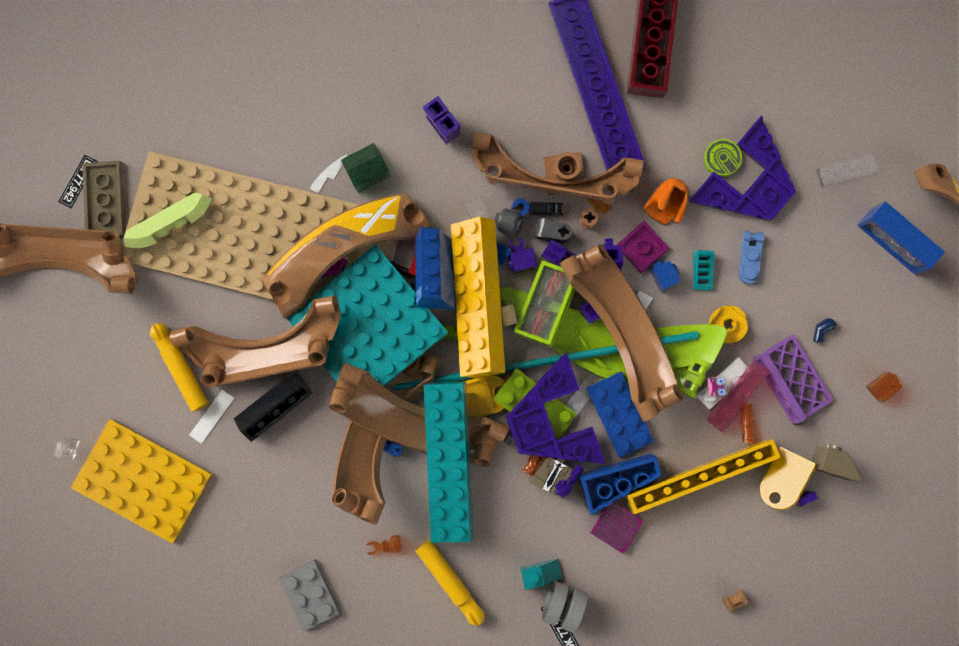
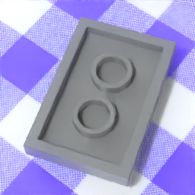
(309, 595)

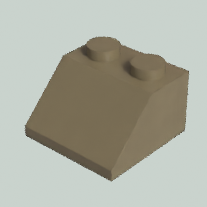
(835, 462)

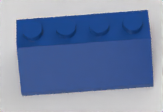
(434, 270)

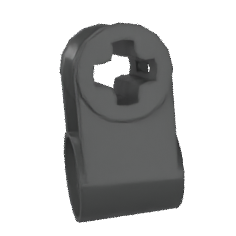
(550, 229)

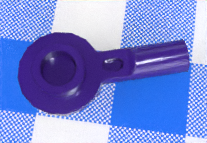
(564, 487)

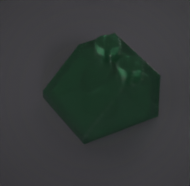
(366, 167)

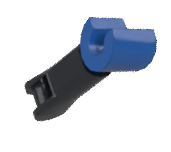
(537, 208)

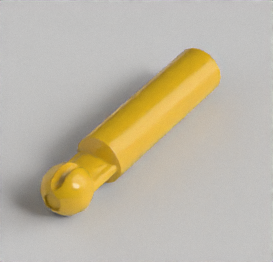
(178, 368)
(450, 582)

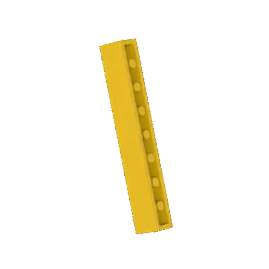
(702, 476)

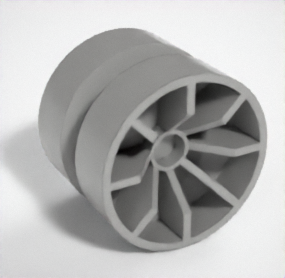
(559, 605)

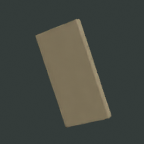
(104, 196)

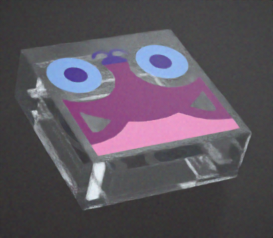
(716, 387)

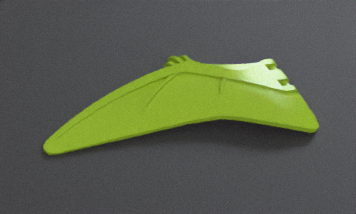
(579, 336)

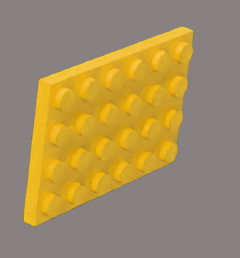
(141, 481)

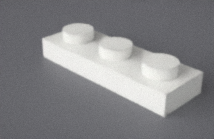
(732, 374)

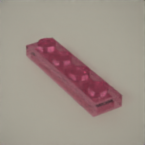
(738, 395)

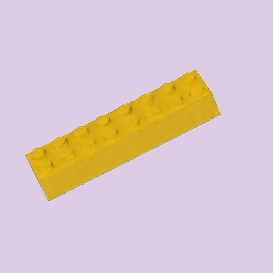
(477, 298)

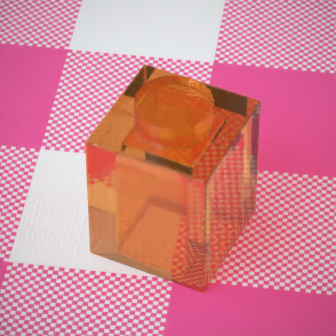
(884, 386)

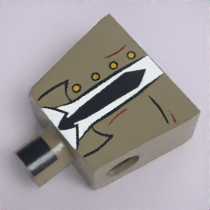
(550, 473)

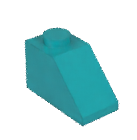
(540, 573)

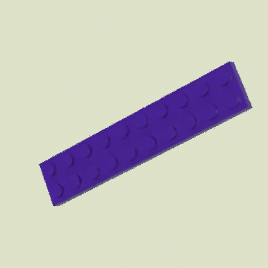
(595, 81)

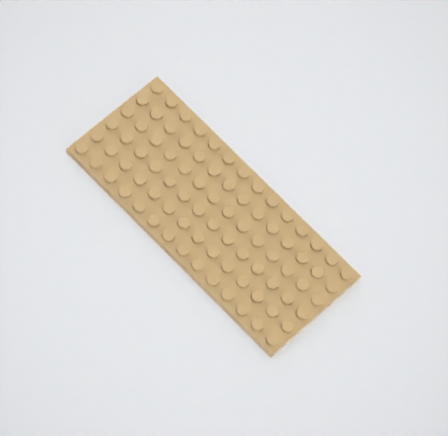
(241, 230)

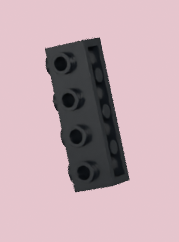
(272, 406)

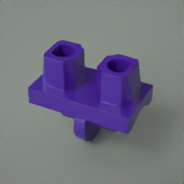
(556, 253)

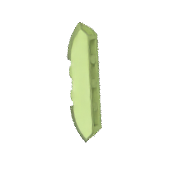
(158, 225)

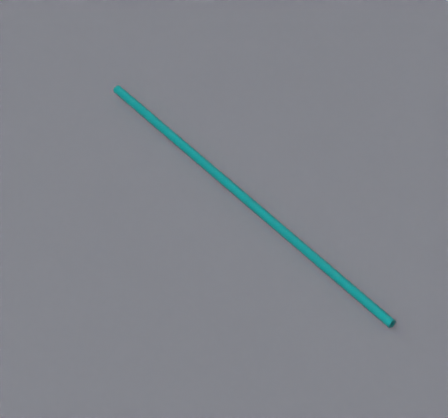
(550, 360)

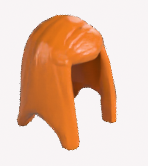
(668, 201)

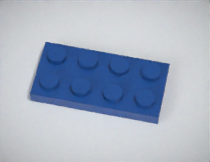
(619, 414)

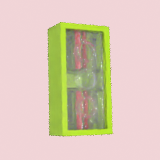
(545, 306)

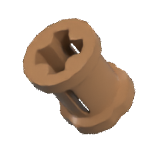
(584, 222)
(735, 601)

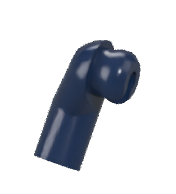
(823, 327)

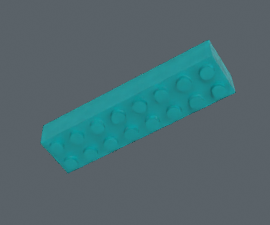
(448, 461)

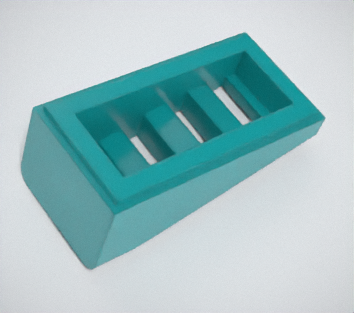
(709, 270)

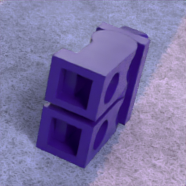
(442, 120)

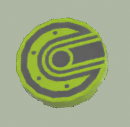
(722, 157)

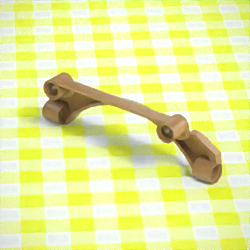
(618, 179)
(79, 250)
(238, 360)

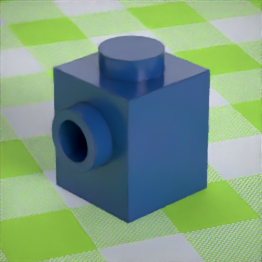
(665, 274)

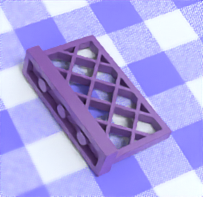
(783, 391)

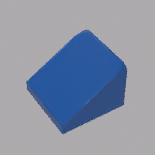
(502, 254)

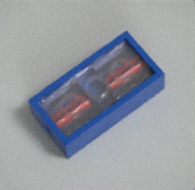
(900, 238)

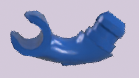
(392, 448)

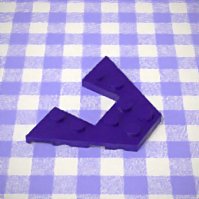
(768, 191)
(532, 426)

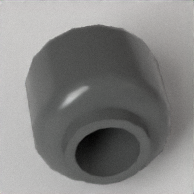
(508, 222)

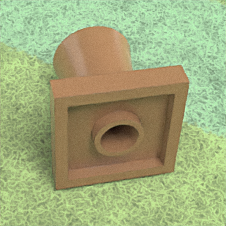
(555, 164)

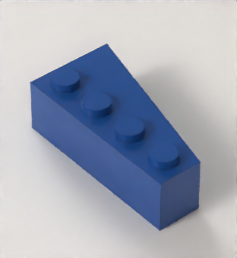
(617, 480)

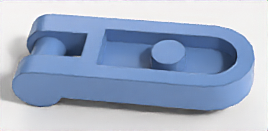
(750, 257)

